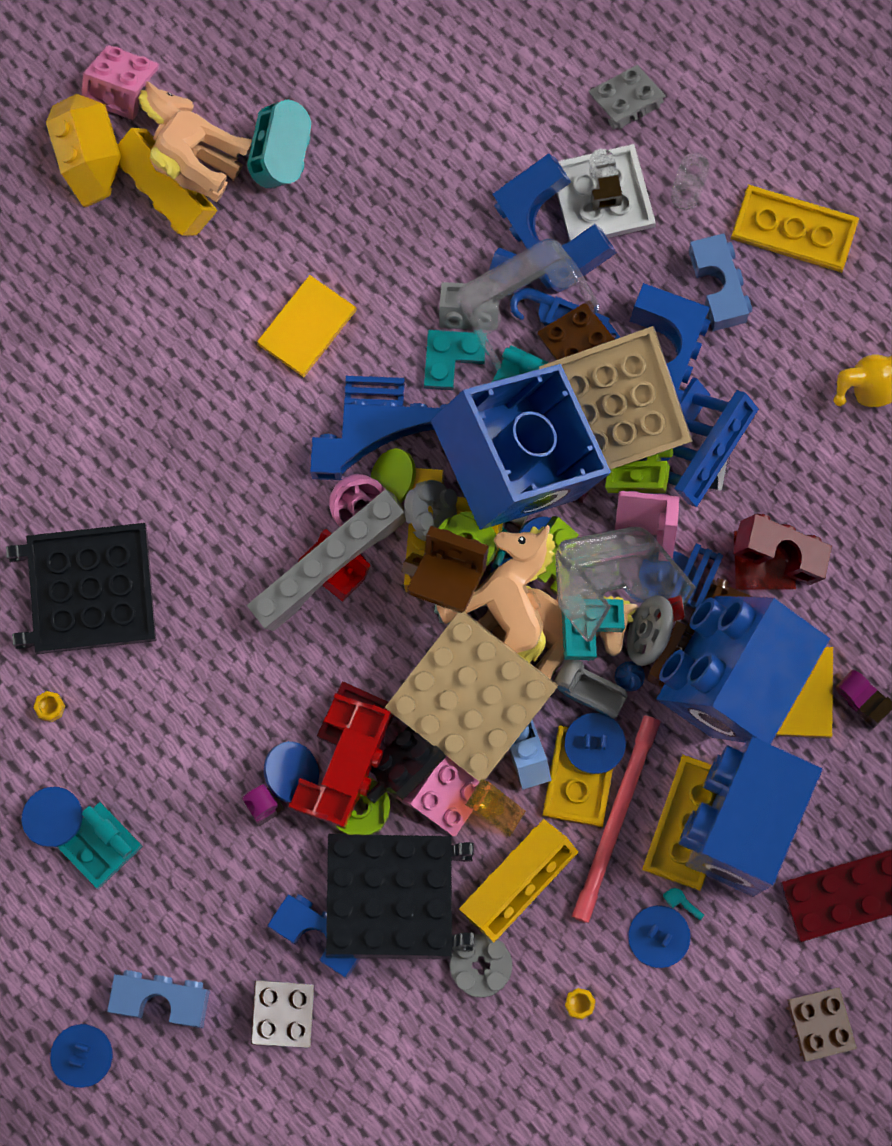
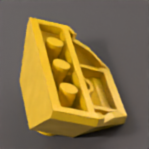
(84, 147)

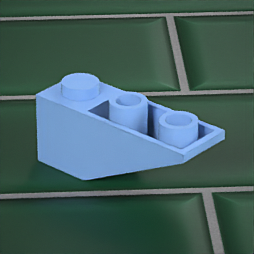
(530, 758)

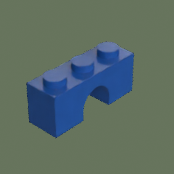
(297, 918)

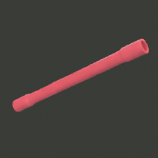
(589, 894)

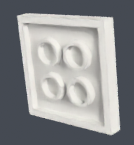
(575, 199)

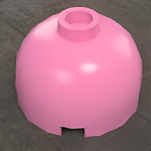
(352, 495)

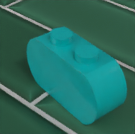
(279, 144)

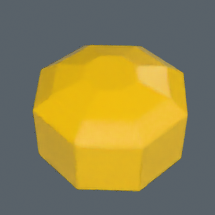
(49, 706)
(580, 1003)

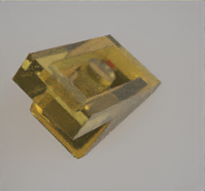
(495, 807)

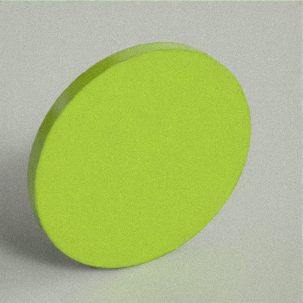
(395, 472)

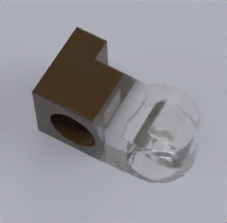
(604, 172)

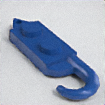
(550, 307)

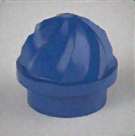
(629, 676)

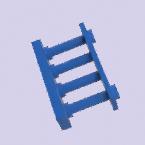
(718, 443)

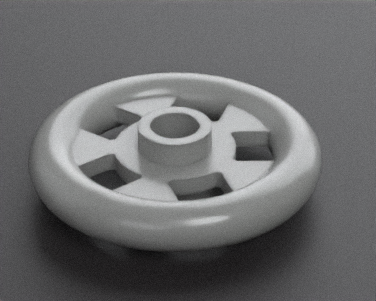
(650, 630)

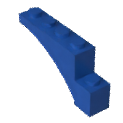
(365, 430)

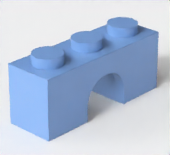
(715, 258)
(132, 993)

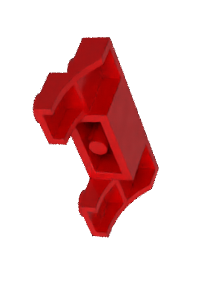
(350, 765)

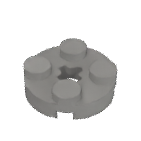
(428, 494)
(493, 978)

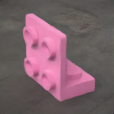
(117, 80)
(651, 512)
(443, 796)

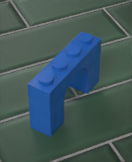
(521, 201)
(678, 321)

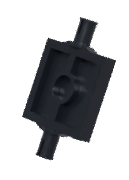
(404, 765)

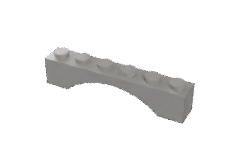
(355, 536)

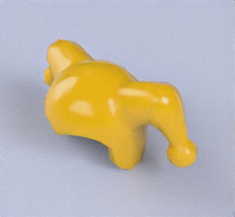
(870, 381)

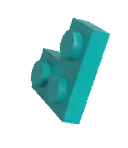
(445, 350)
(575, 645)

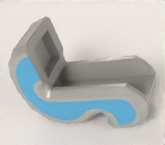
(590, 688)

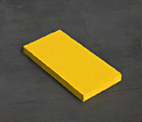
(795, 228)
(686, 793)

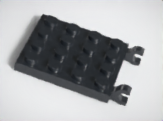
(87, 588)
(392, 897)

